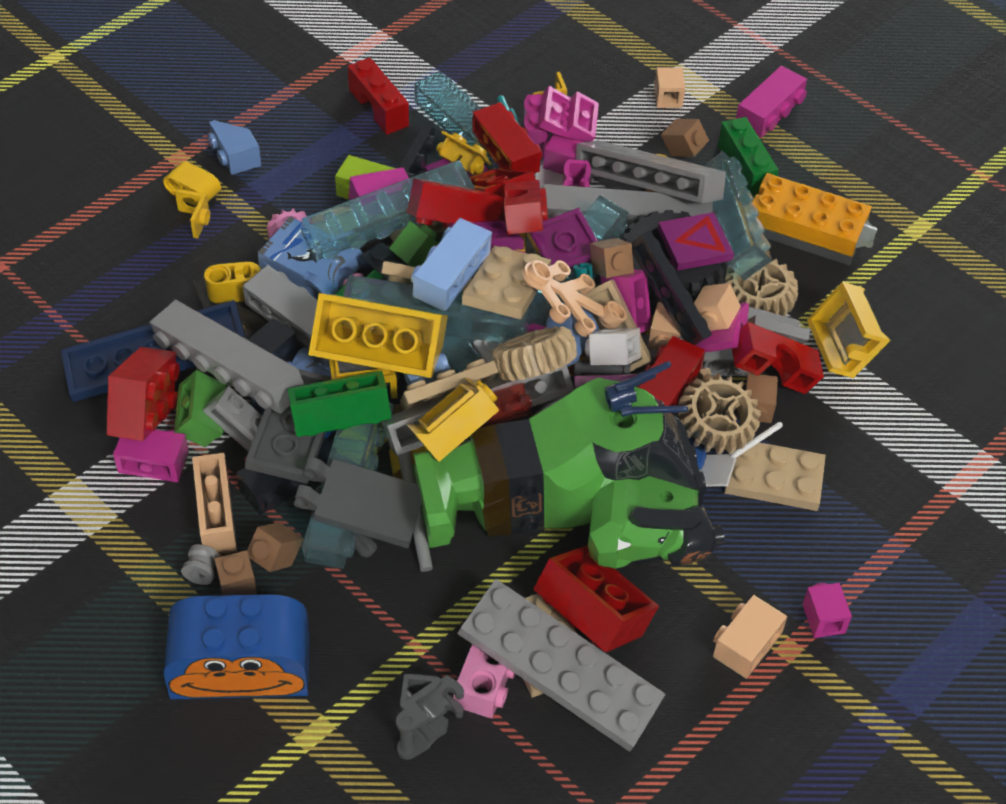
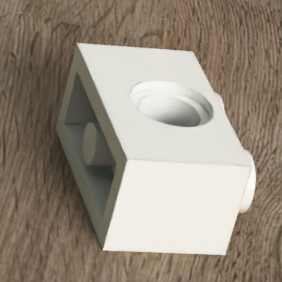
(614, 346)

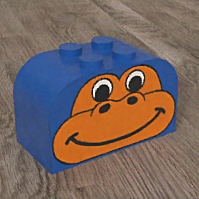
(237, 647)

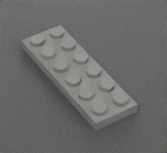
(562, 664)

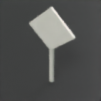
(719, 468)

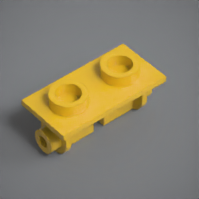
(472, 156)

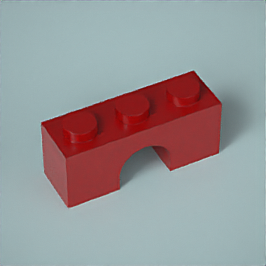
(370, 84)
(525, 207)
(795, 362)

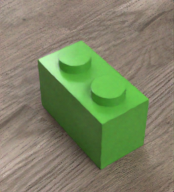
(192, 398)

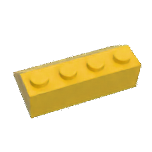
(377, 335)

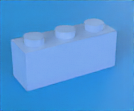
(451, 264)

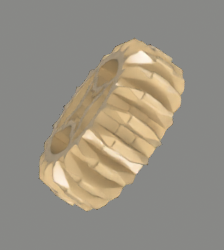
(776, 287)
(535, 353)
(719, 430)

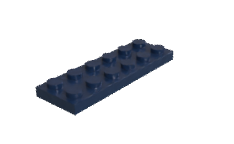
(92, 362)

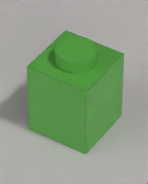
(414, 244)

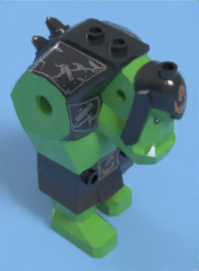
(575, 468)

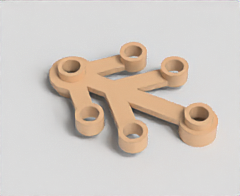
(540, 277)

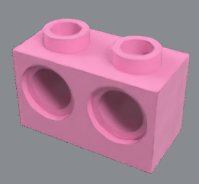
(480, 674)

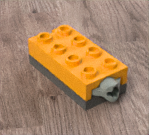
(813, 219)

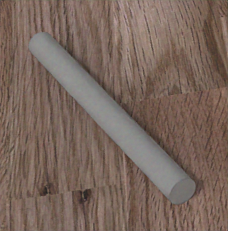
(419, 530)

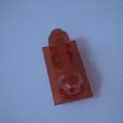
(511, 404)

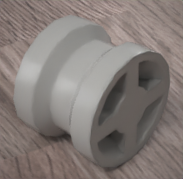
(200, 564)

